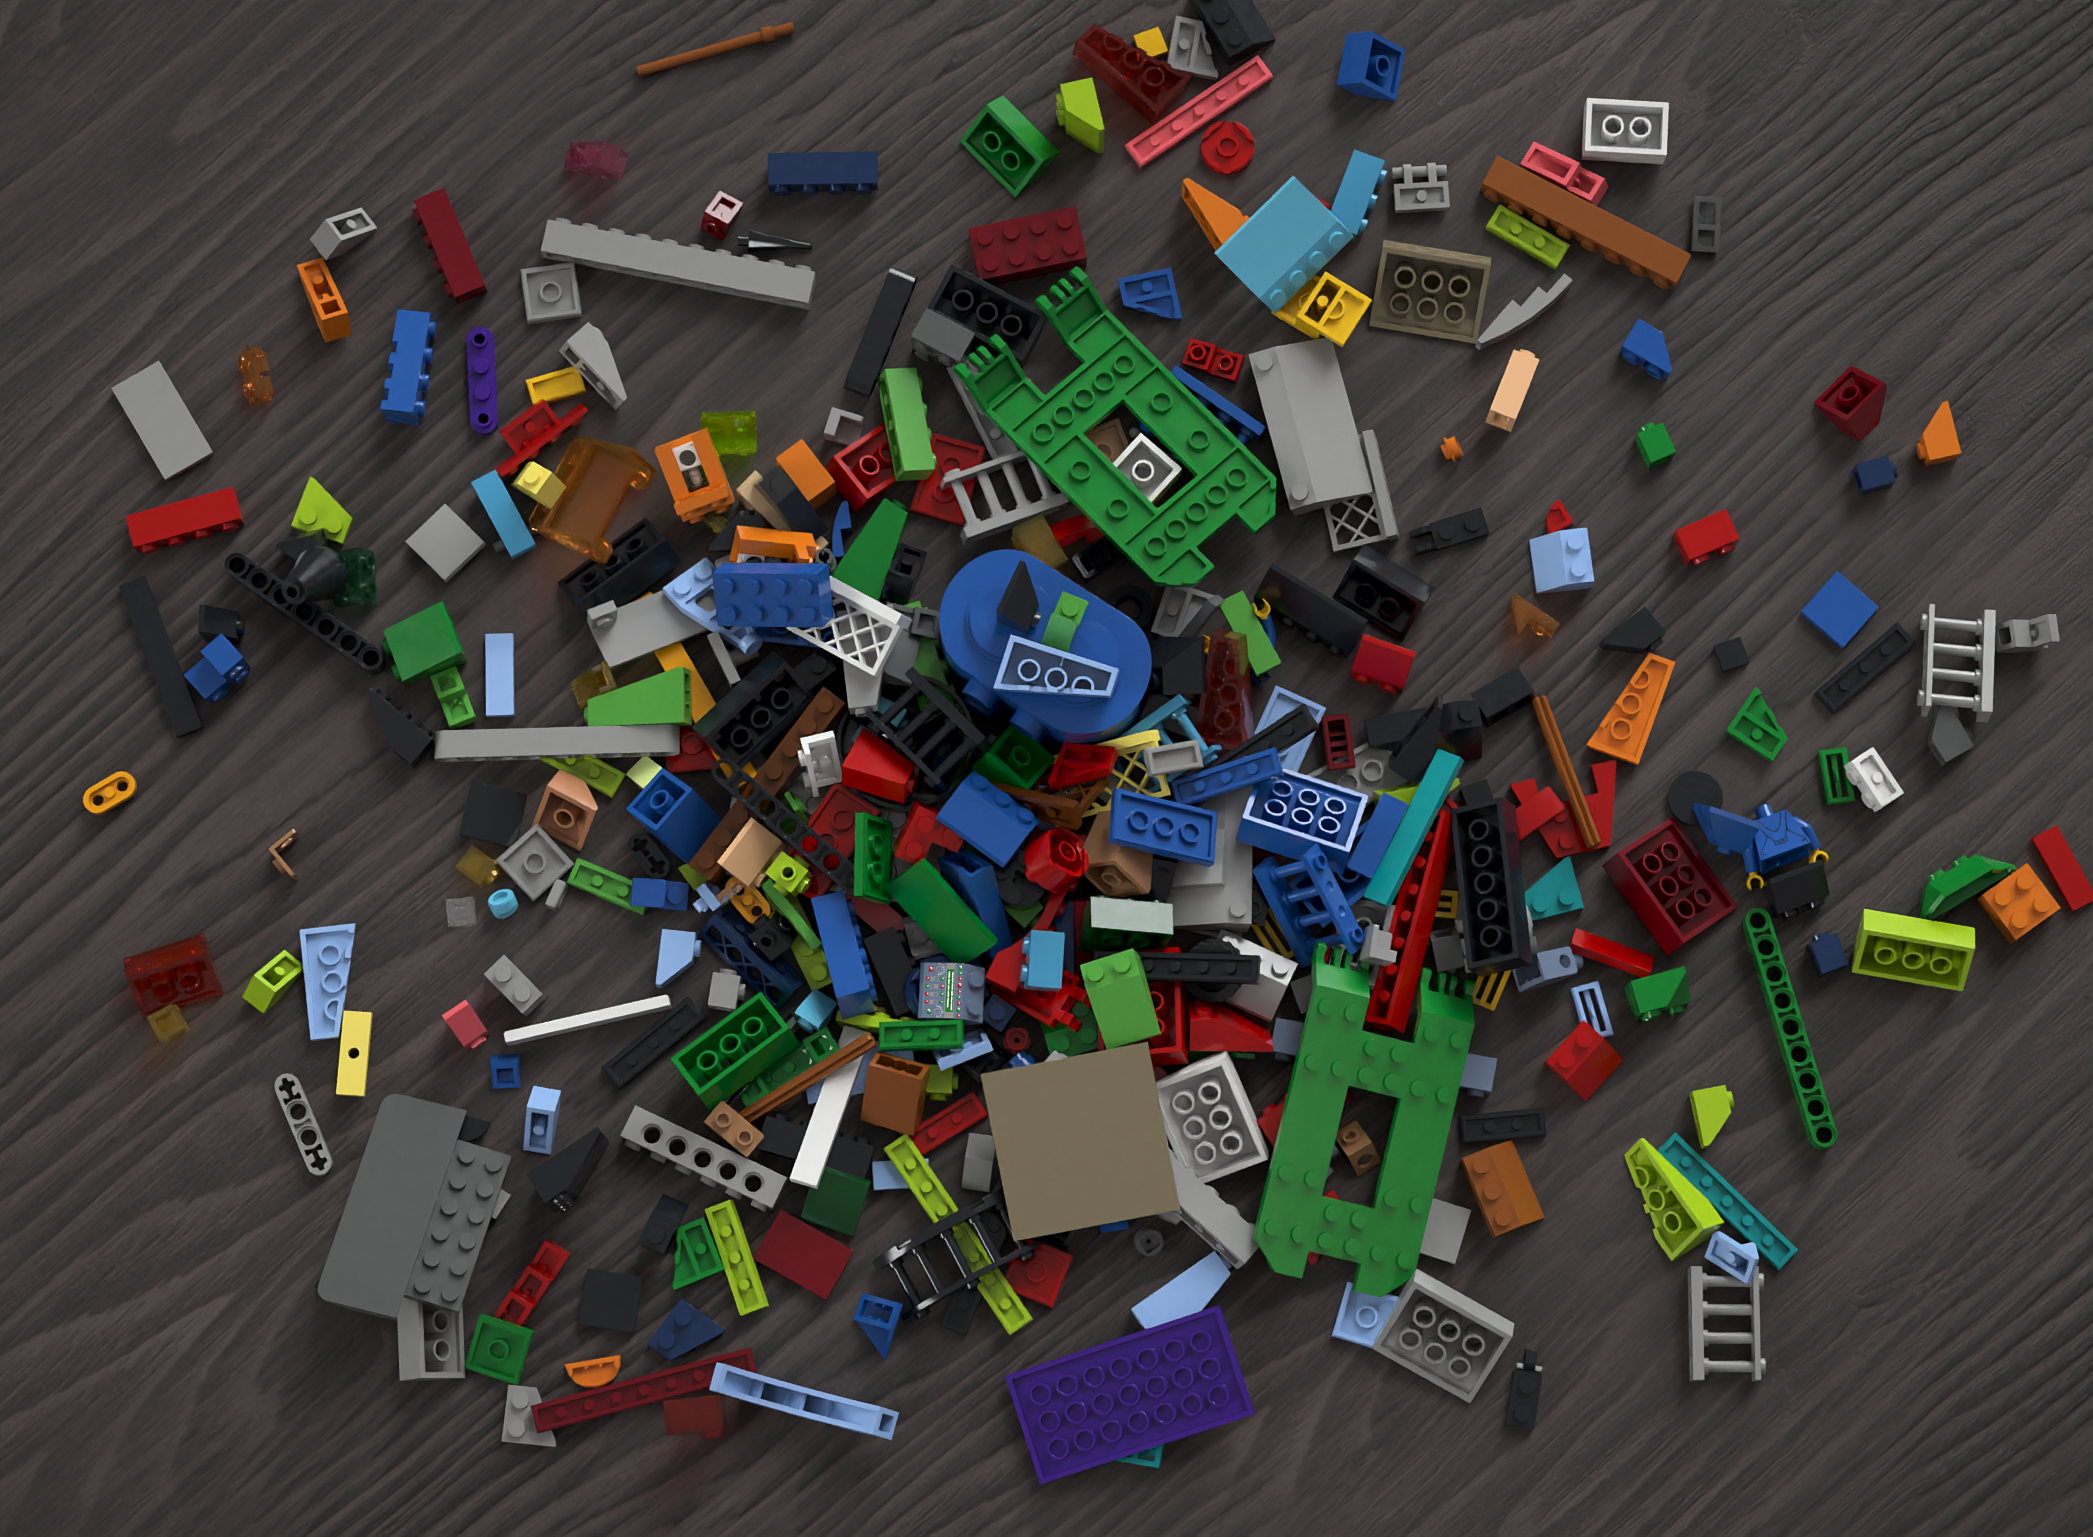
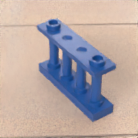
(1226, 411)
(1288, 913)

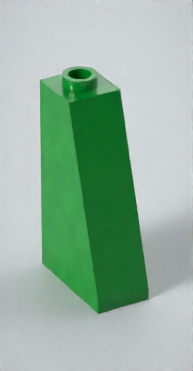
(874, 549)

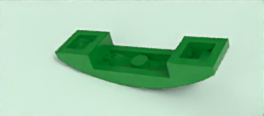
(801, 1058)

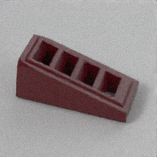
(1338, 720)

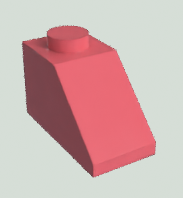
(466, 1025)

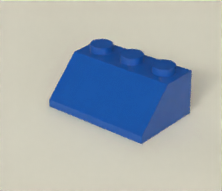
(988, 819)

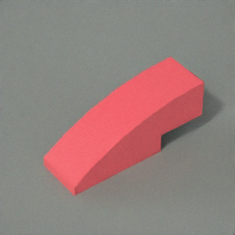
(1564, 173)

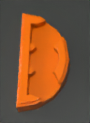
(594, 1372)

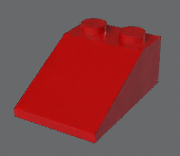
(863, 469)
(1224, 1029)

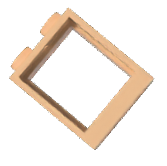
(1512, 389)

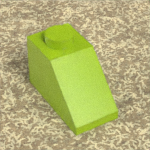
(273, 981)
(1710, 1111)

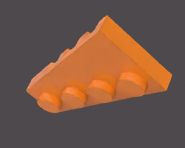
(1631, 718)

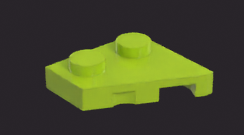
(320, 511)

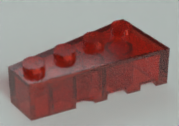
(1136, 77)
(1226, 708)

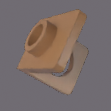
(278, 847)
(1355, 1145)

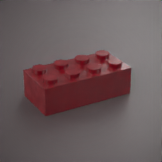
(1028, 246)

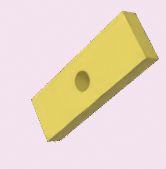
(354, 1036)

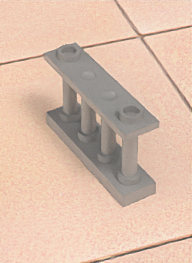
(1000, 519)
(1982, 652)
(1701, 1338)

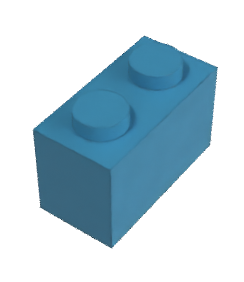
(1043, 960)

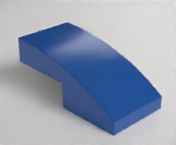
(841, 527)

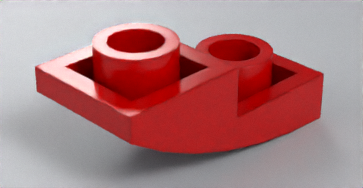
(1213, 361)
(1072, 529)

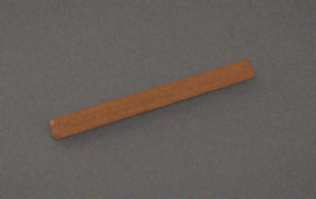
(1566, 772)
(808, 1078)

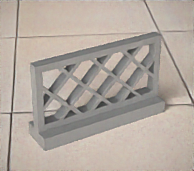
(1381, 500)

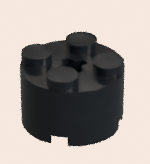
(1015, 895)

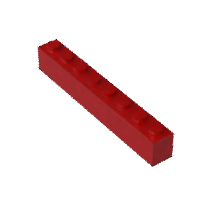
(1412, 928)

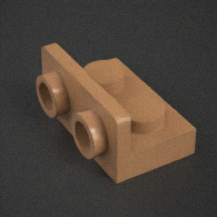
(734, 1129)

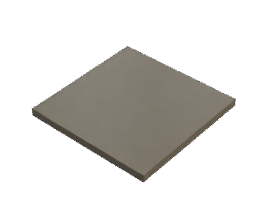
(1080, 1141)

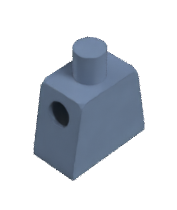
(1553, 965)

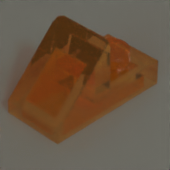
(1524, 613)

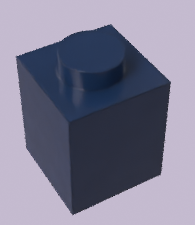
(1874, 475)
(1827, 953)
(998, 1014)

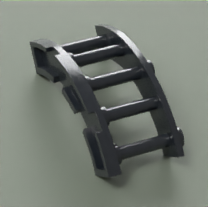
(944, 1231)

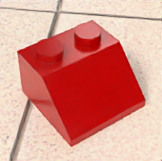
(1382, 664)
(1584, 1060)

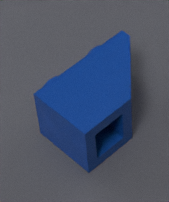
(1647, 348)

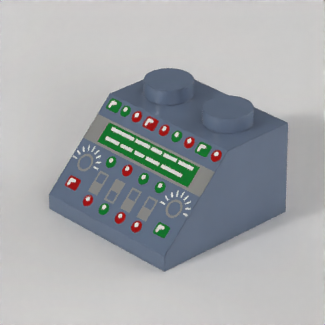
(951, 992)

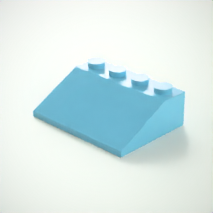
(1284, 244)

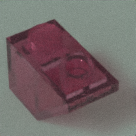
(596, 159)

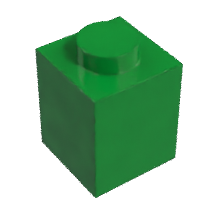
(1654, 444)

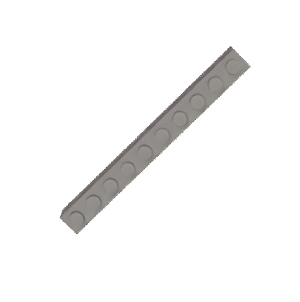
(679, 264)
(1208, 1214)

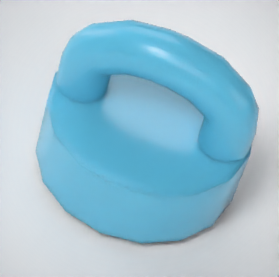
(503, 903)

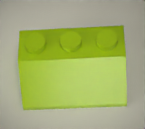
(1081, 114)

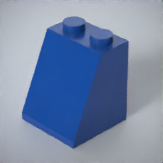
(674, 815)

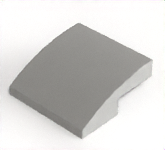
(445, 543)

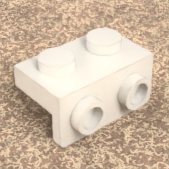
(821, 761)
(1873, 780)

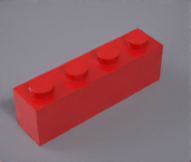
(185, 520)

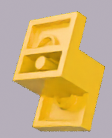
(1325, 308)

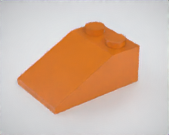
(1215, 216)

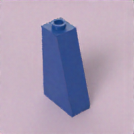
(977, 886)

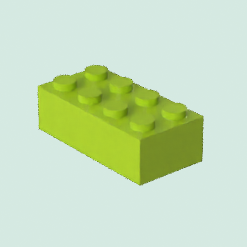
(1913, 950)

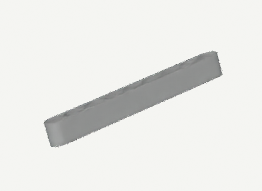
(556, 743)

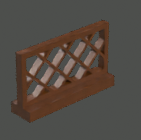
(1052, 809)

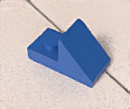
(659, 894)

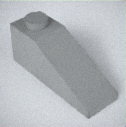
(594, 361)

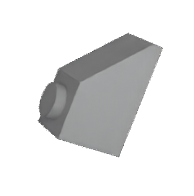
(342, 233)

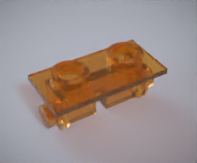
(251, 365)

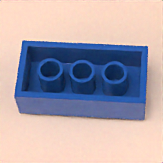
(773, 594)
(845, 954)

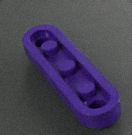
(482, 381)

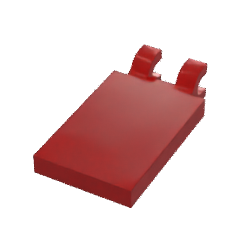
(1050, 1006)

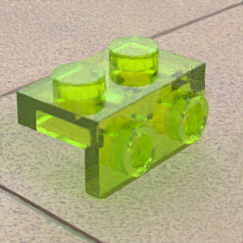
(732, 431)

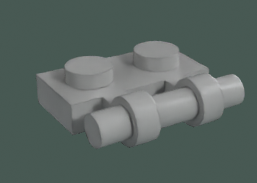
(1424, 195)

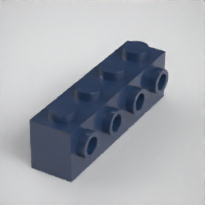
(823, 172)

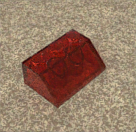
(173, 974)

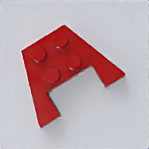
(1562, 832)

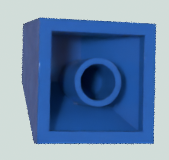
(1725, 830)

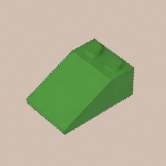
(1121, 999)

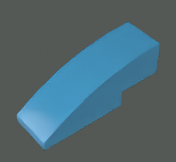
(503, 514)

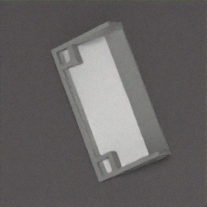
(1311, 424)
(1226, 905)

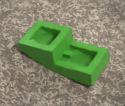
(453, 698)

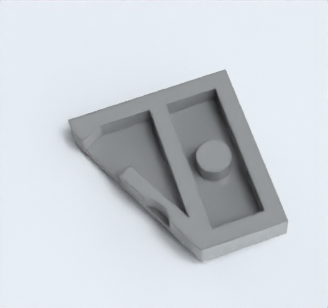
(1190, 50)

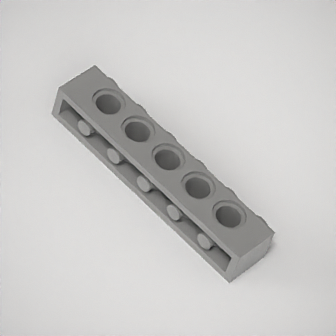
(642, 1121)

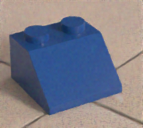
(1371, 66)

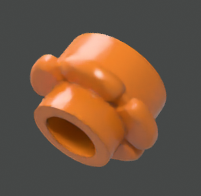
(1451, 449)

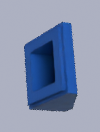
(505, 1071)

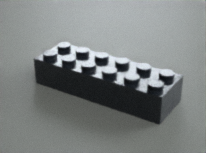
(1491, 887)

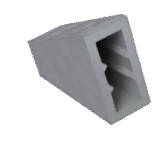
(861, 687)

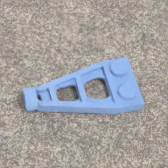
(693, 585)

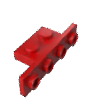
(532, 431)

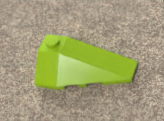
(1677, 1208)

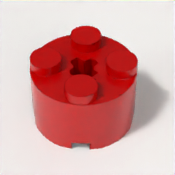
(1055, 859)

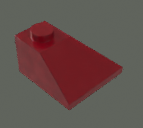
(1853, 403)

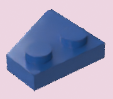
(1151, 294)

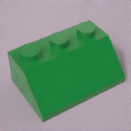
(1009, 146)

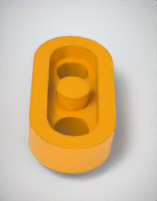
(110, 792)
(748, 901)

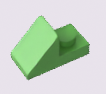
(1064, 622)

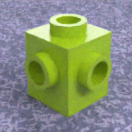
(785, 866)

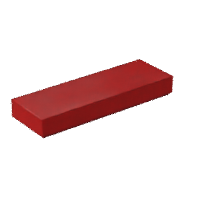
(2063, 868)
(1611, 953)
(948, 1123)

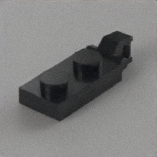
(1524, 1392)

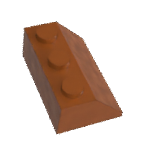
(1502, 1188)

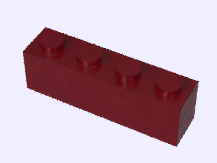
(450, 245)

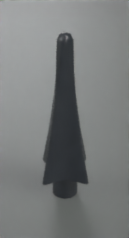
(762, 242)

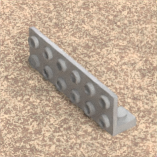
(644, 625)

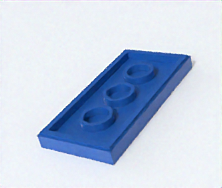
(1162, 827)

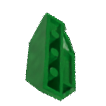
(1960, 884)

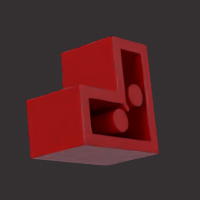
(920, 831)

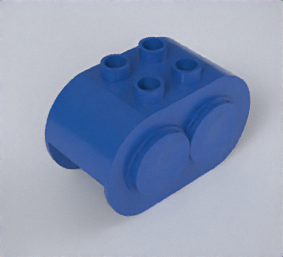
(977, 643)

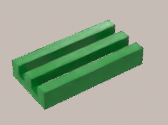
(1850, 798)

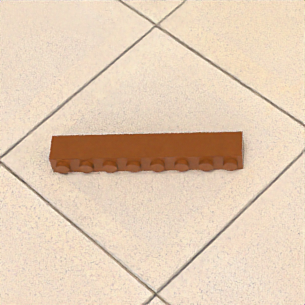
(1585, 223)

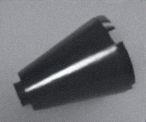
(315, 577)

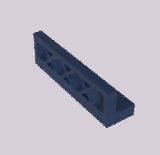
(736, 933)

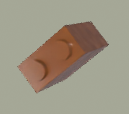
(895, 1093)

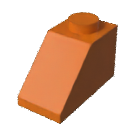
(1939, 439)

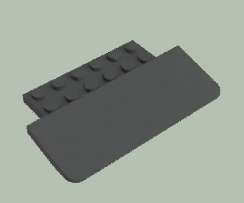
(413, 1212)

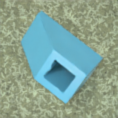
(815, 1012)

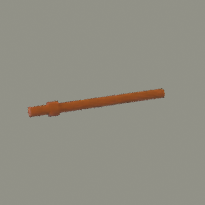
(766, 34)

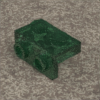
(361, 578)

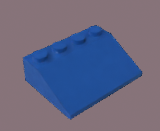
(1302, 811)

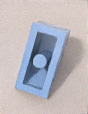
(676, 955)
(541, 1119)

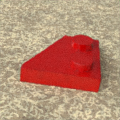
(1081, 764)

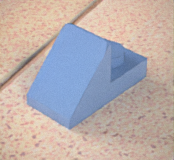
(1733, 1257)

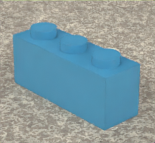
(1357, 191)

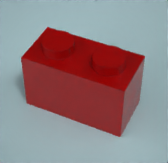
(1706, 538)

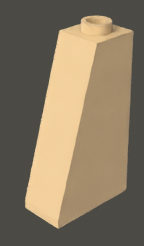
(753, 500)

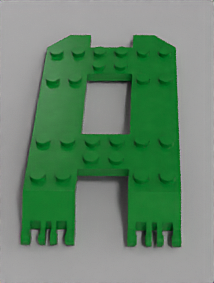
(1114, 372)
(1341, 1055)

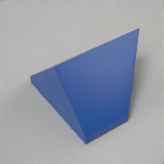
(878, 1320)

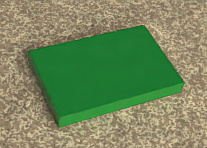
(872, 858)

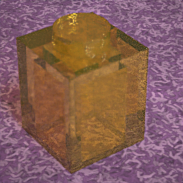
(168, 1023)

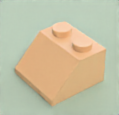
(751, 854)

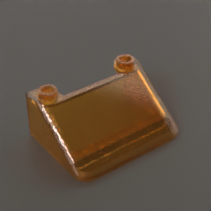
(596, 483)

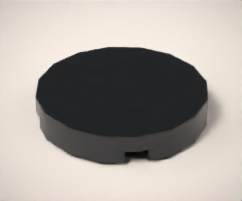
(1690, 789)

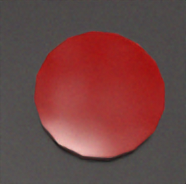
(1227, 147)

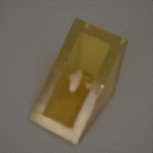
(593, 683)

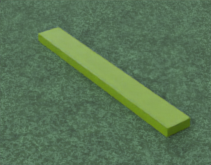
(940, 1205)

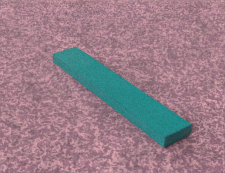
(1413, 828)
(1728, 1202)

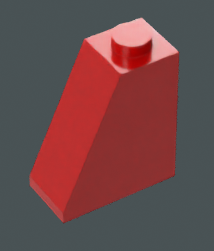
(878, 769)

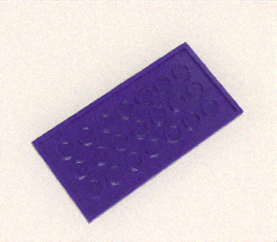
(1130, 1394)

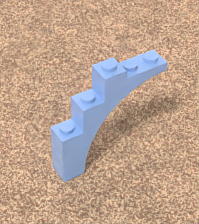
(803, 1402)

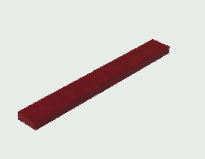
(635, 1392)

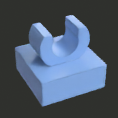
(708, 898)

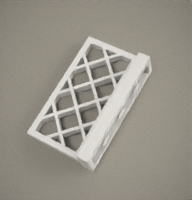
(873, 610)

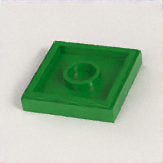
(499, 1349)

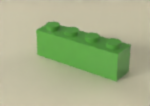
(906, 424)

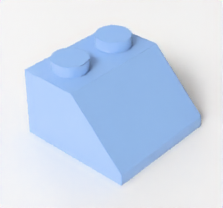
(1562, 561)

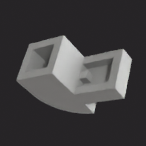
(2026, 635)

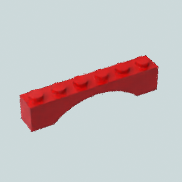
(1007, 964)

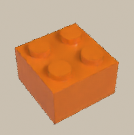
(807, 474)
(2018, 903)

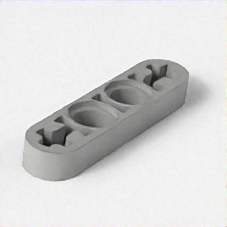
(300, 1126)

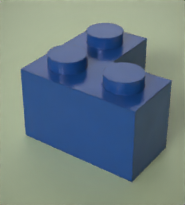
(218, 670)

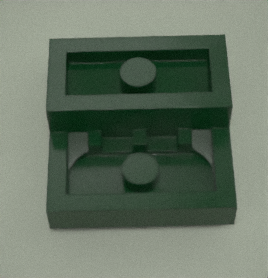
(836, 1201)

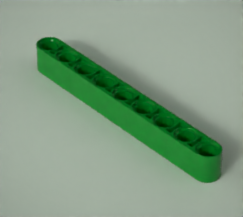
(1787, 1042)

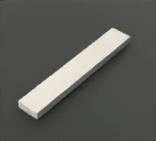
(587, 1020)
(827, 1117)

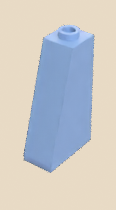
(1185, 1293)

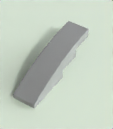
(1517, 317)

